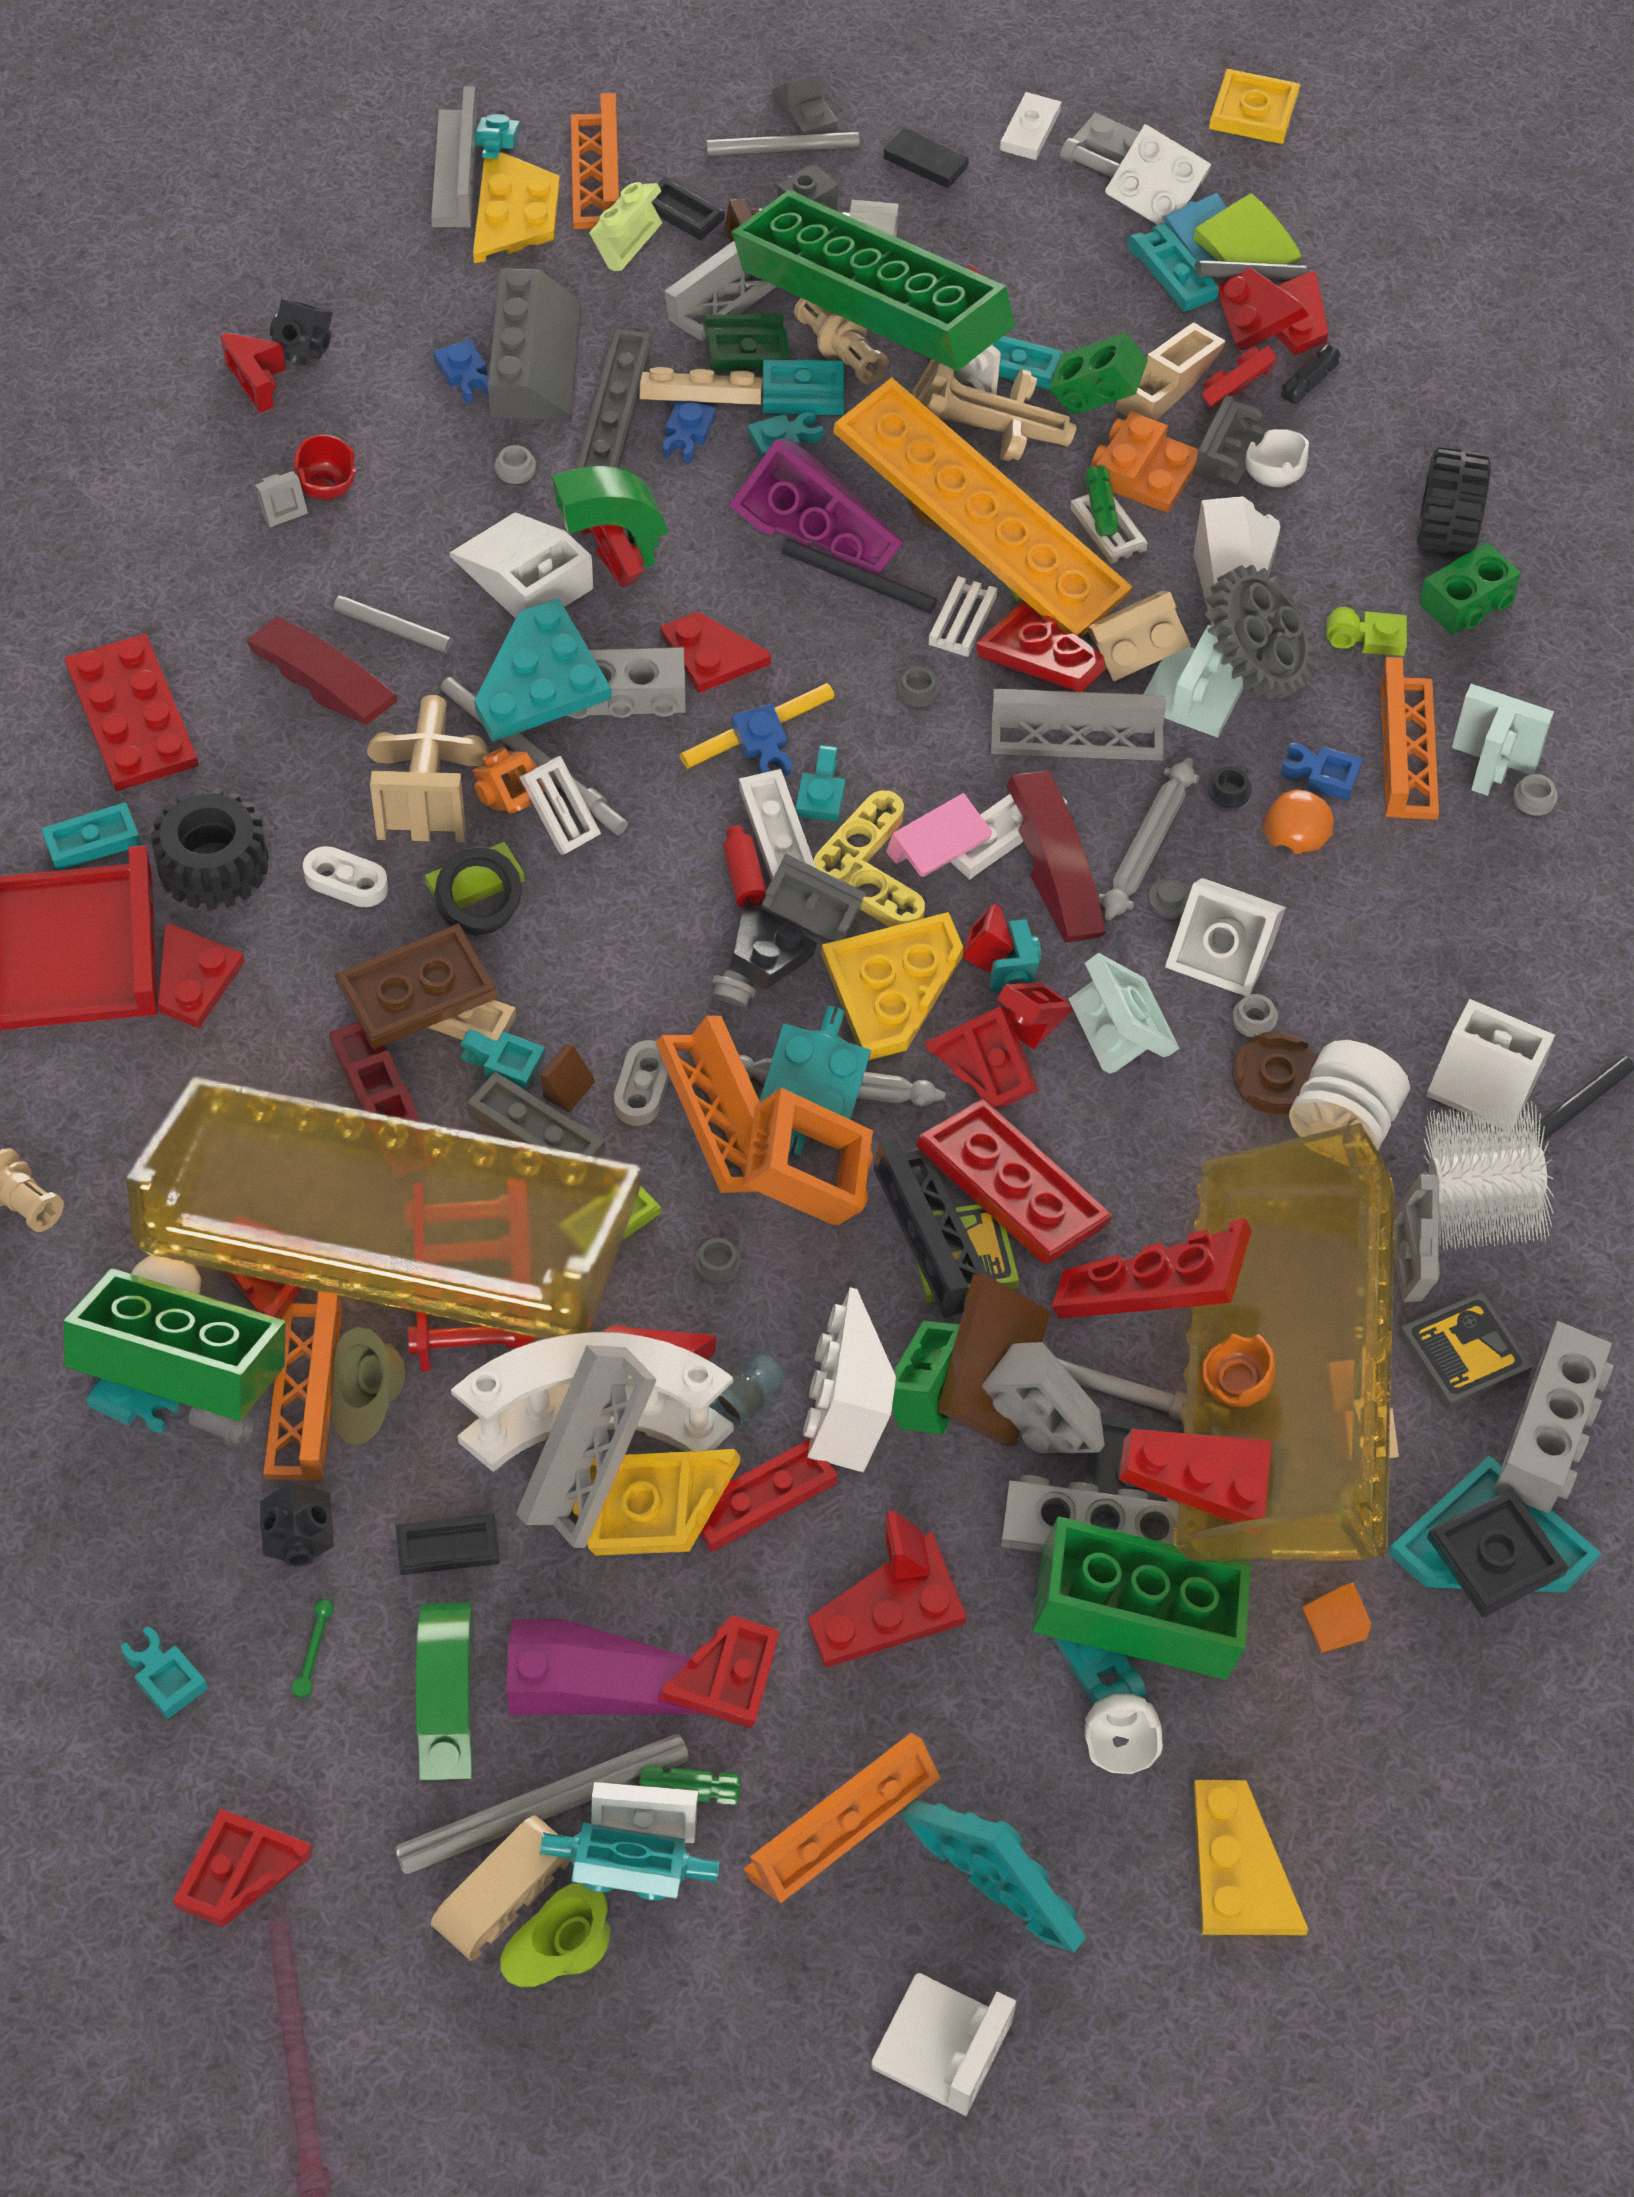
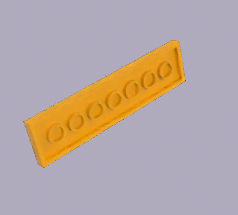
(982, 509)

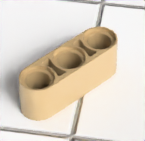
(497, 1889)

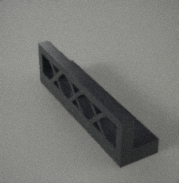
(923, 1233)

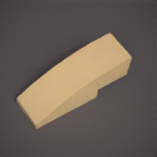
(1172, 371)

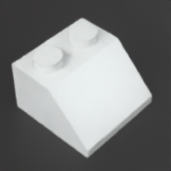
(1224, 936)

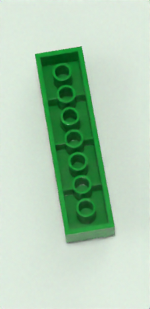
(874, 279)

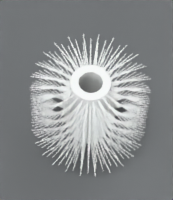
(1489, 1175)

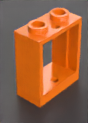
(769, 1152)

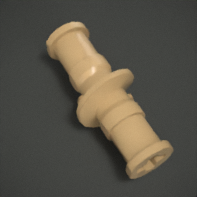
(844, 341)
(23, 1194)

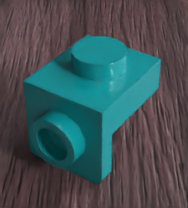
(1021, 962)

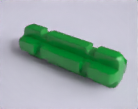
(1102, 500)
(724, 1788)

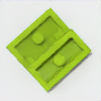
(1247, 235)

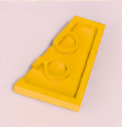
(1238, 1866)

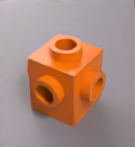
(502, 795)

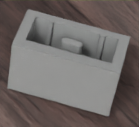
(1044, 1401)

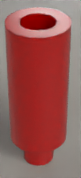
(744, 867)

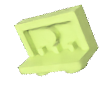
(627, 225)

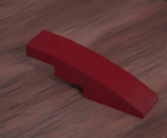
(324, 670)
(1059, 857)
(371, 1074)

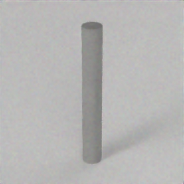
(392, 624)

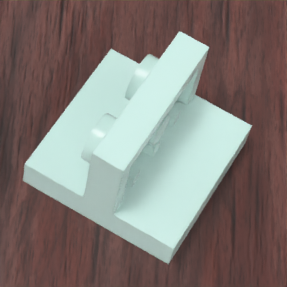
(1197, 686)
(1500, 733)
(1120, 1015)

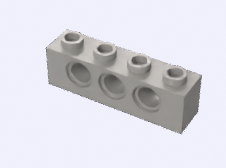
(640, 682)
(1554, 1418)
(1029, 1496)

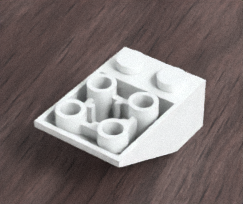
(526, 563)
(850, 1390)

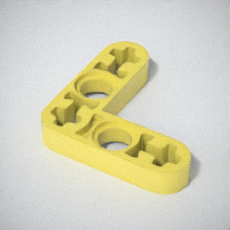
(854, 863)

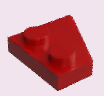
(1313, 329)
(617, 554)
(987, 1058)

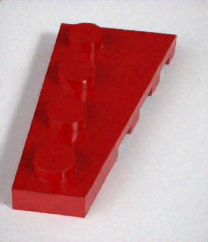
(1158, 1277)

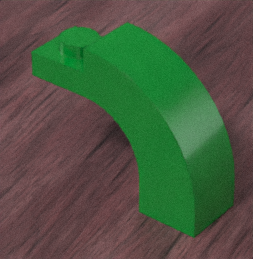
(610, 497)
(444, 1690)

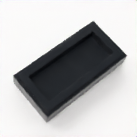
(926, 157)
(686, 210)
(447, 1544)

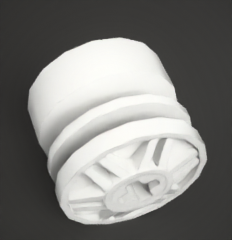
(1350, 1087)

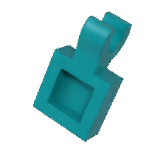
(496, 133)
(821, 794)
(509, 1056)

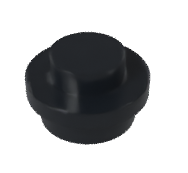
(1229, 787)

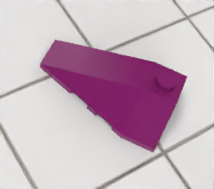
(807, 502)
(584, 1670)

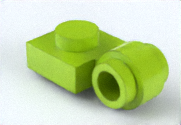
(1378, 631)

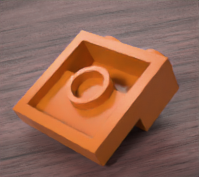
(1146, 462)

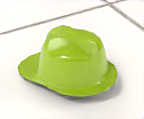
(560, 1939)

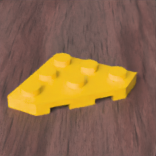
(892, 979)

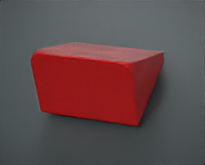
(988, 939)
(905, 1547)

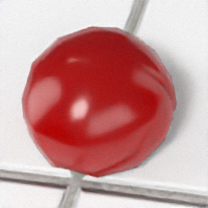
(321, 459)

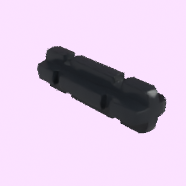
(1310, 374)

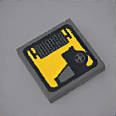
(1465, 1351)

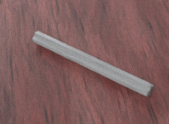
(543, 1802)

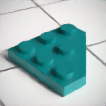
(539, 674)
(1422, 1561)
(997, 1868)

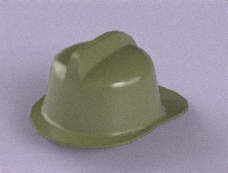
(364, 1384)

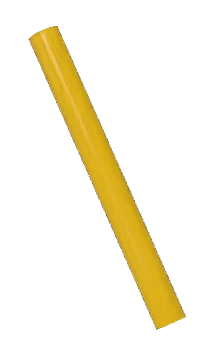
(784, 712)

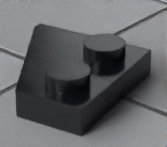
(768, 948)

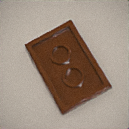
(416, 986)
(988, 1327)

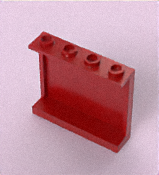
(78, 944)

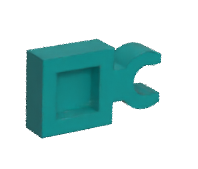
(767, 431)
(126, 1403)
(165, 1678)

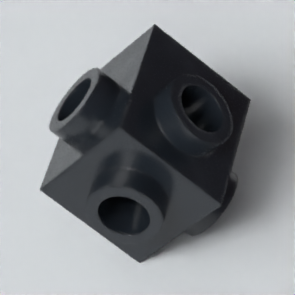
(301, 331)
(296, 1524)

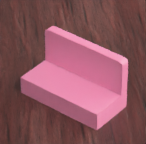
(939, 836)

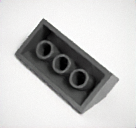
(533, 347)

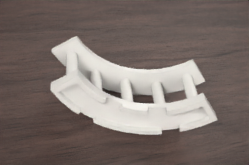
(524, 1390)

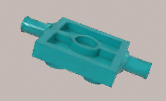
(817, 1068)
(629, 1860)

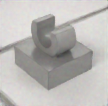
(281, 498)

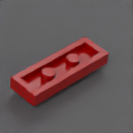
(766, 1494)

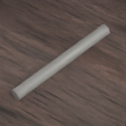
(782, 143)

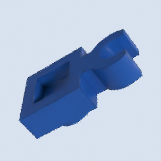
(463, 365)
(688, 424)
(762, 736)
(1328, 772)

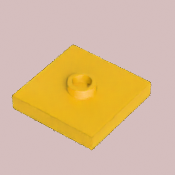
(1254, 106)

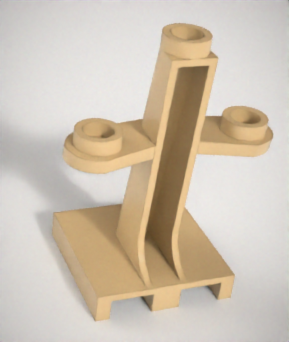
(1011, 416)
(423, 796)

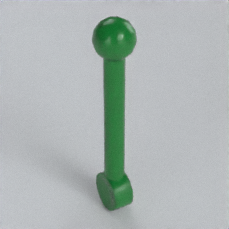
(302, 1686)

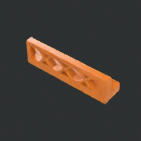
(607, 163)
(1398, 746)
(731, 1094)
(318, 1396)
(843, 1819)

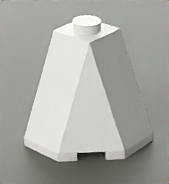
(1232, 536)

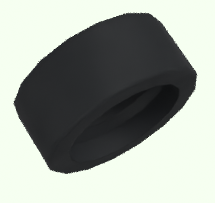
(478, 857)

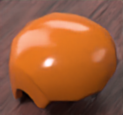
(1299, 821)
(1240, 1371)

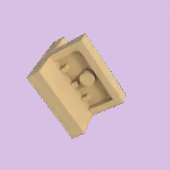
(1139, 635)

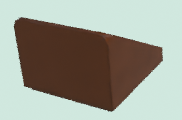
(566, 1079)

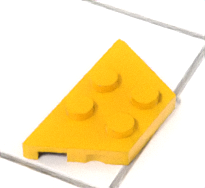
(514, 206)
(660, 1501)

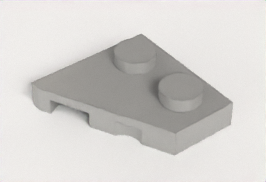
(1417, 1239)

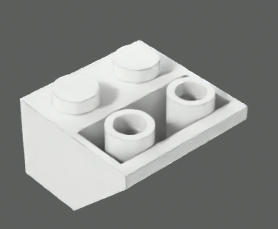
(1490, 1063)

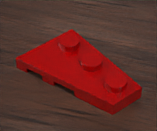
(1041, 649)
(1200, 1471)
(887, 1611)

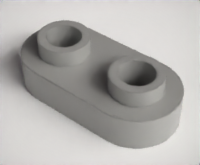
(641, 1085)

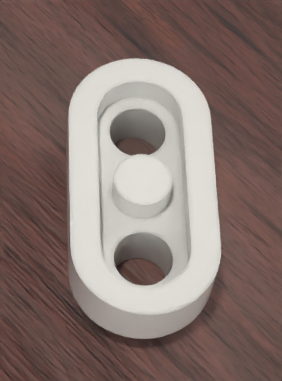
(347, 878)

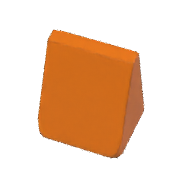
(1337, 1618)

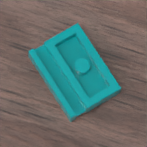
(803, 387)

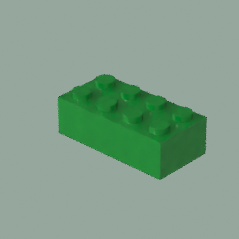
(174, 1344)
(1141, 1599)

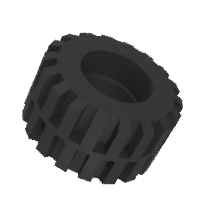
(1453, 502)
(214, 875)

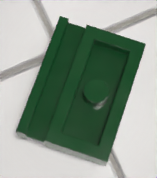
(744, 340)

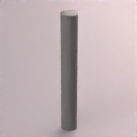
(1230, 269)

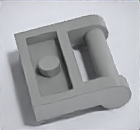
(1104, 144)

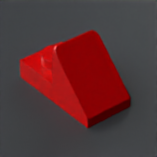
(253, 364)
(1034, 1010)

